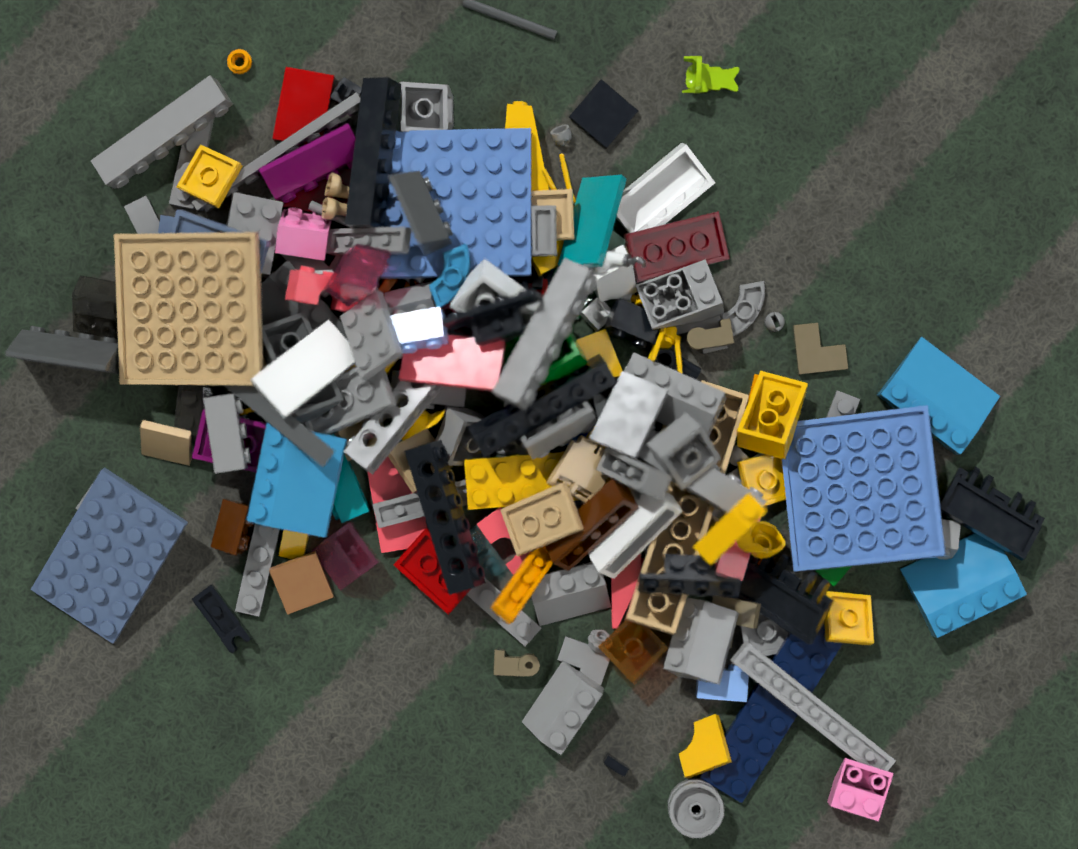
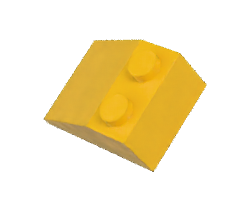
(771, 415)

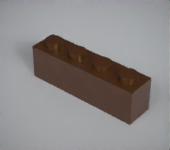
(599, 518)

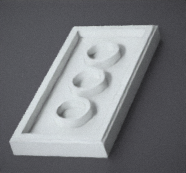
(305, 369)

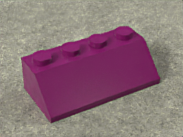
(310, 164)

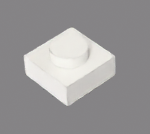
(596, 314)

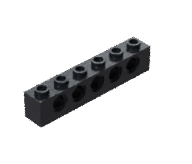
(550, 401)
(440, 528)

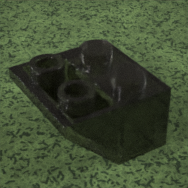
(95, 307)

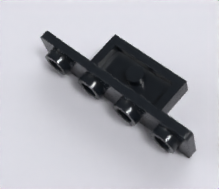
(496, 319)
(688, 576)

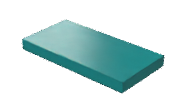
(594, 220)

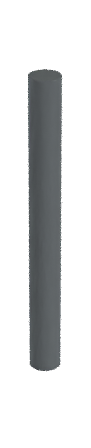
(510, 18)

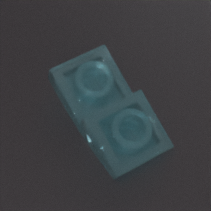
(487, 555)

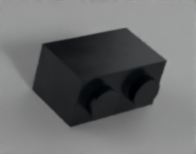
(631, 323)

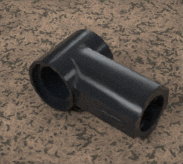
(688, 367)

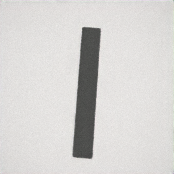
(289, 427)

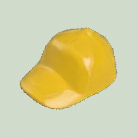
(424, 422)
(761, 540)

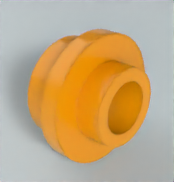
(233, 56)

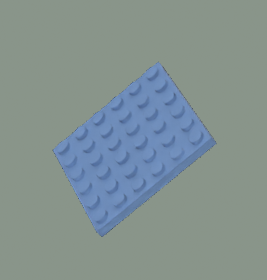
(483, 194)
(863, 490)

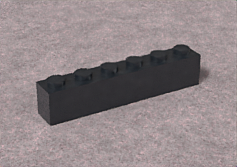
(373, 153)

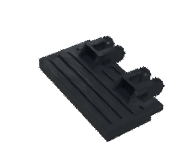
(990, 513)
(782, 601)

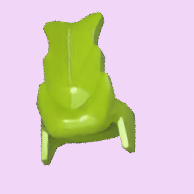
(702, 77)

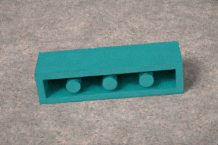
(349, 496)

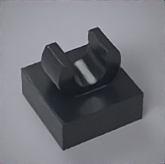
(344, 90)

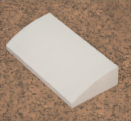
(663, 190)

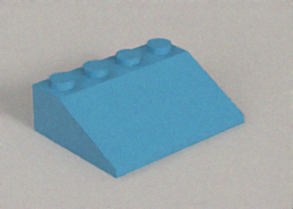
(954, 396)
(292, 487)
(962, 587)

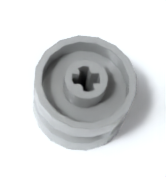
(695, 823)

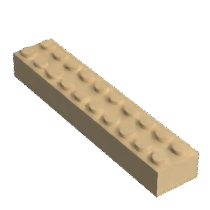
(664, 610)

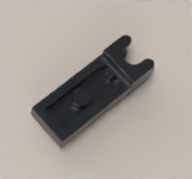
(221, 617)

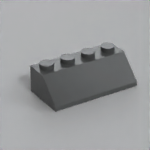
(281, 337)

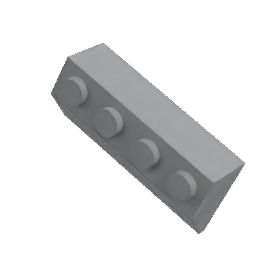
(684, 395)

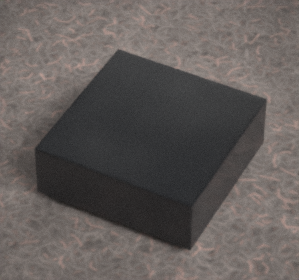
(615, 764)

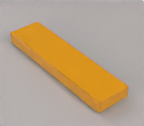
(522, 584)

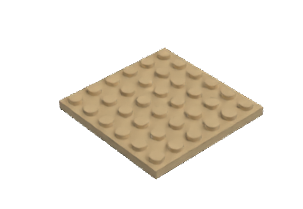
(188, 308)

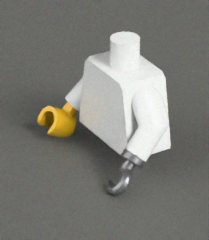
(617, 277)

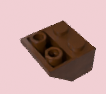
(232, 528)

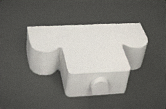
(634, 533)

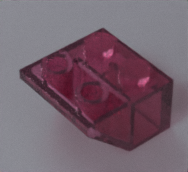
(358, 273)
(346, 555)

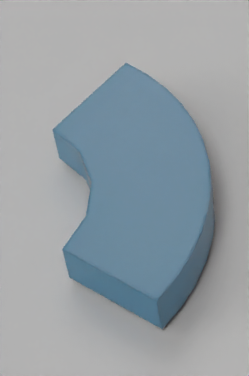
(454, 274)

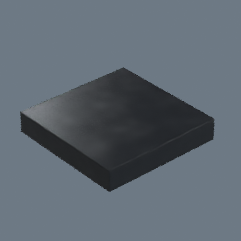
(603, 114)

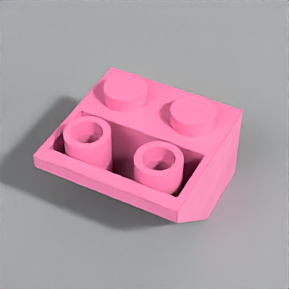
(302, 234)
(860, 789)

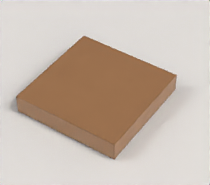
(301, 582)

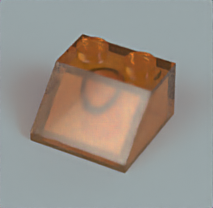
(633, 650)

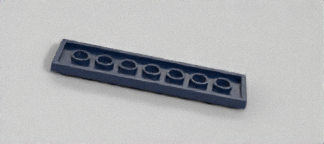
(766, 719)

